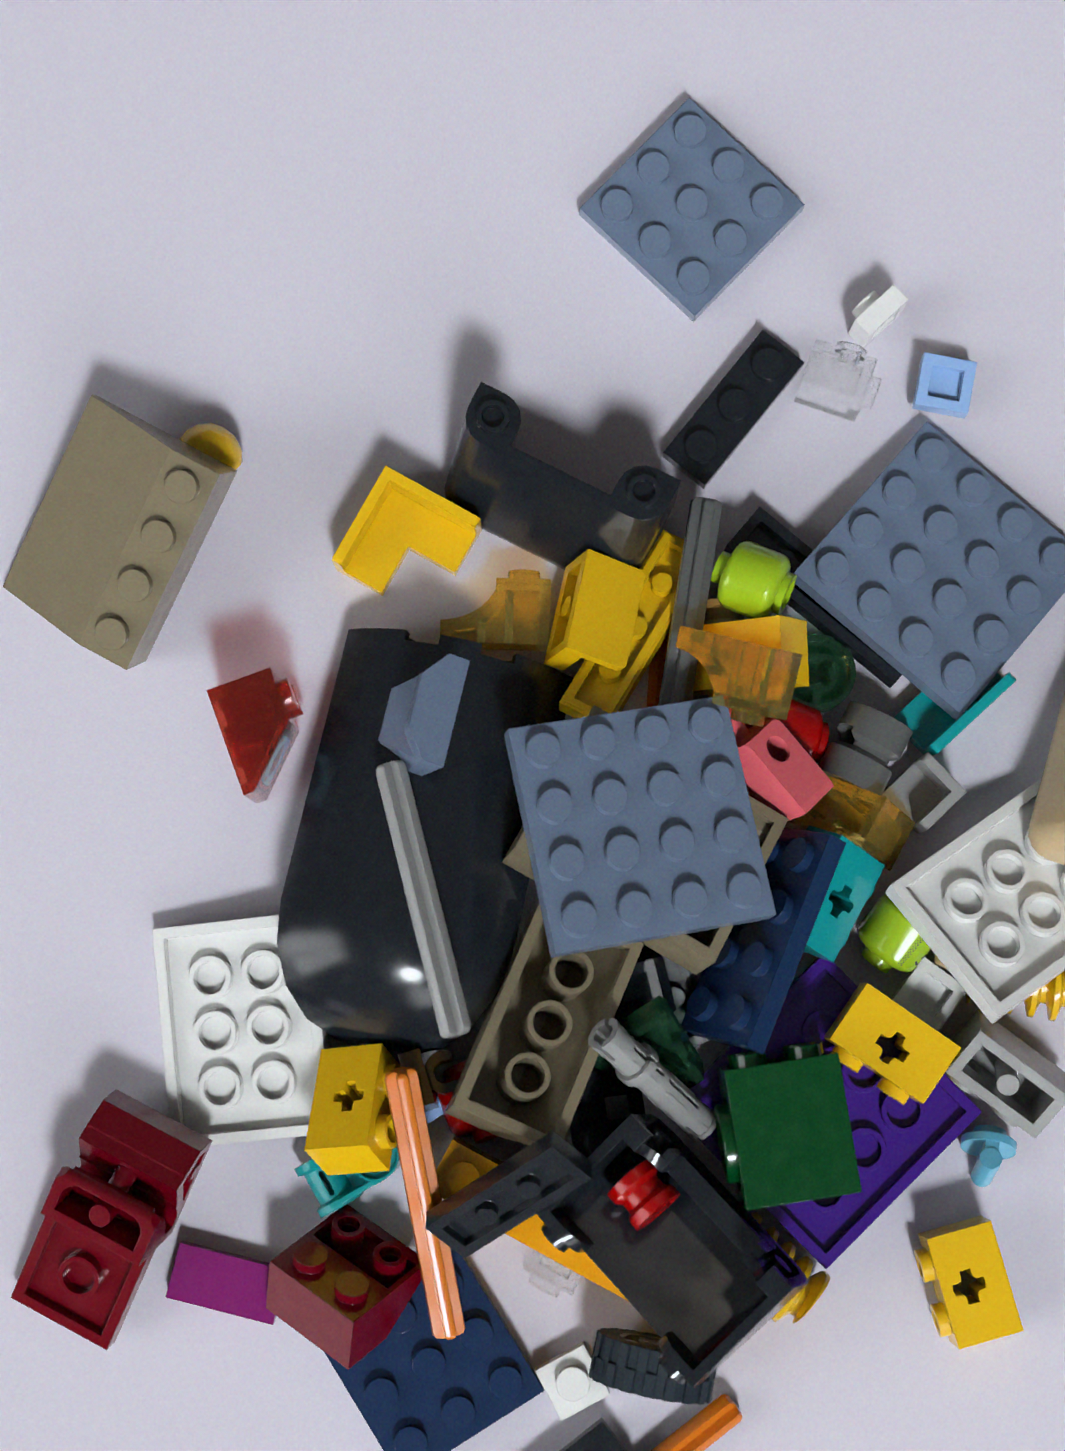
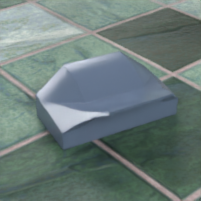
(423, 715)

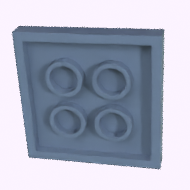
(691, 209)

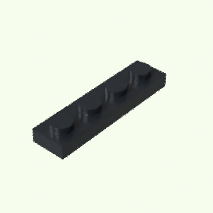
(768, 532)

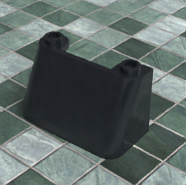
(544, 506)
(696, 1271)

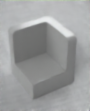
(924, 792)

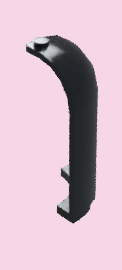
(343, 904)

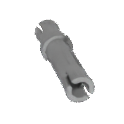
(640, 1067)

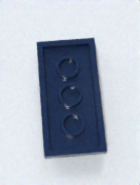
(750, 979)

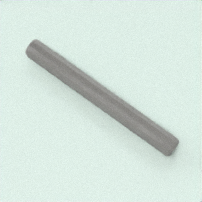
(423, 899)

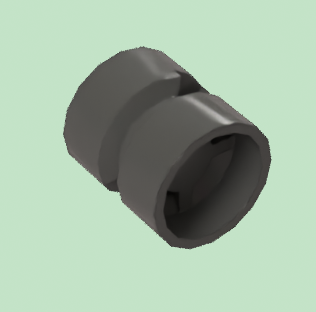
(865, 747)

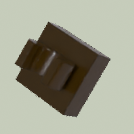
(426, 1073)

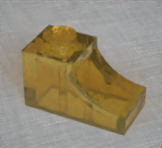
(511, 618)
(744, 674)
(862, 818)

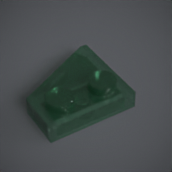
(661, 1029)

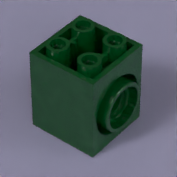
(785, 1127)

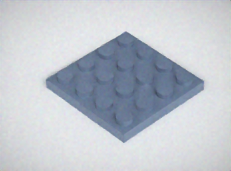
(938, 570)
(638, 825)

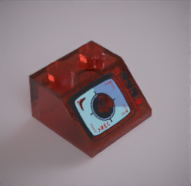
(257, 727)

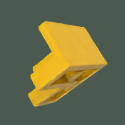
(399, 519)

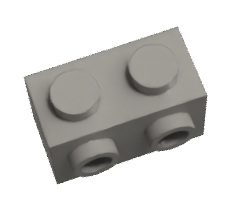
(1007, 1074)

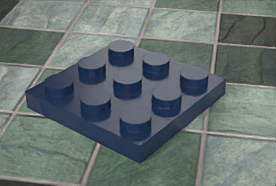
(441, 1391)

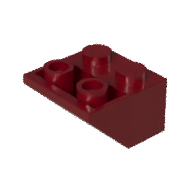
(343, 1285)

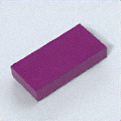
(221, 1282)

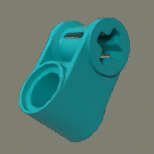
(338, 1190)

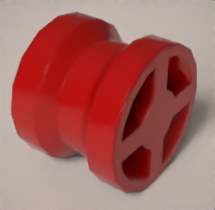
(643, 1194)

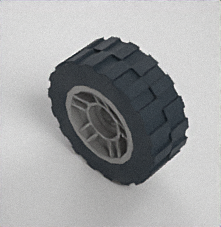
(630, 1363)

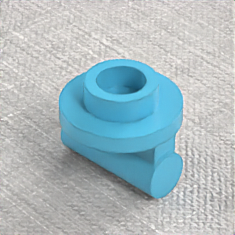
(991, 1147)

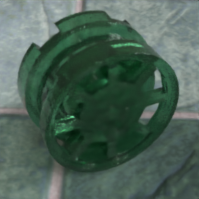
(830, 674)

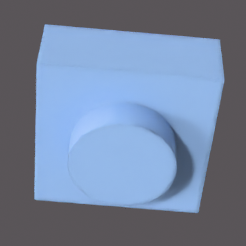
(944, 385)

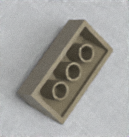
(535, 1037)

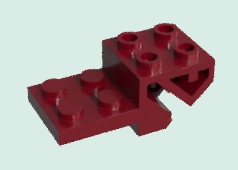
(109, 1217)

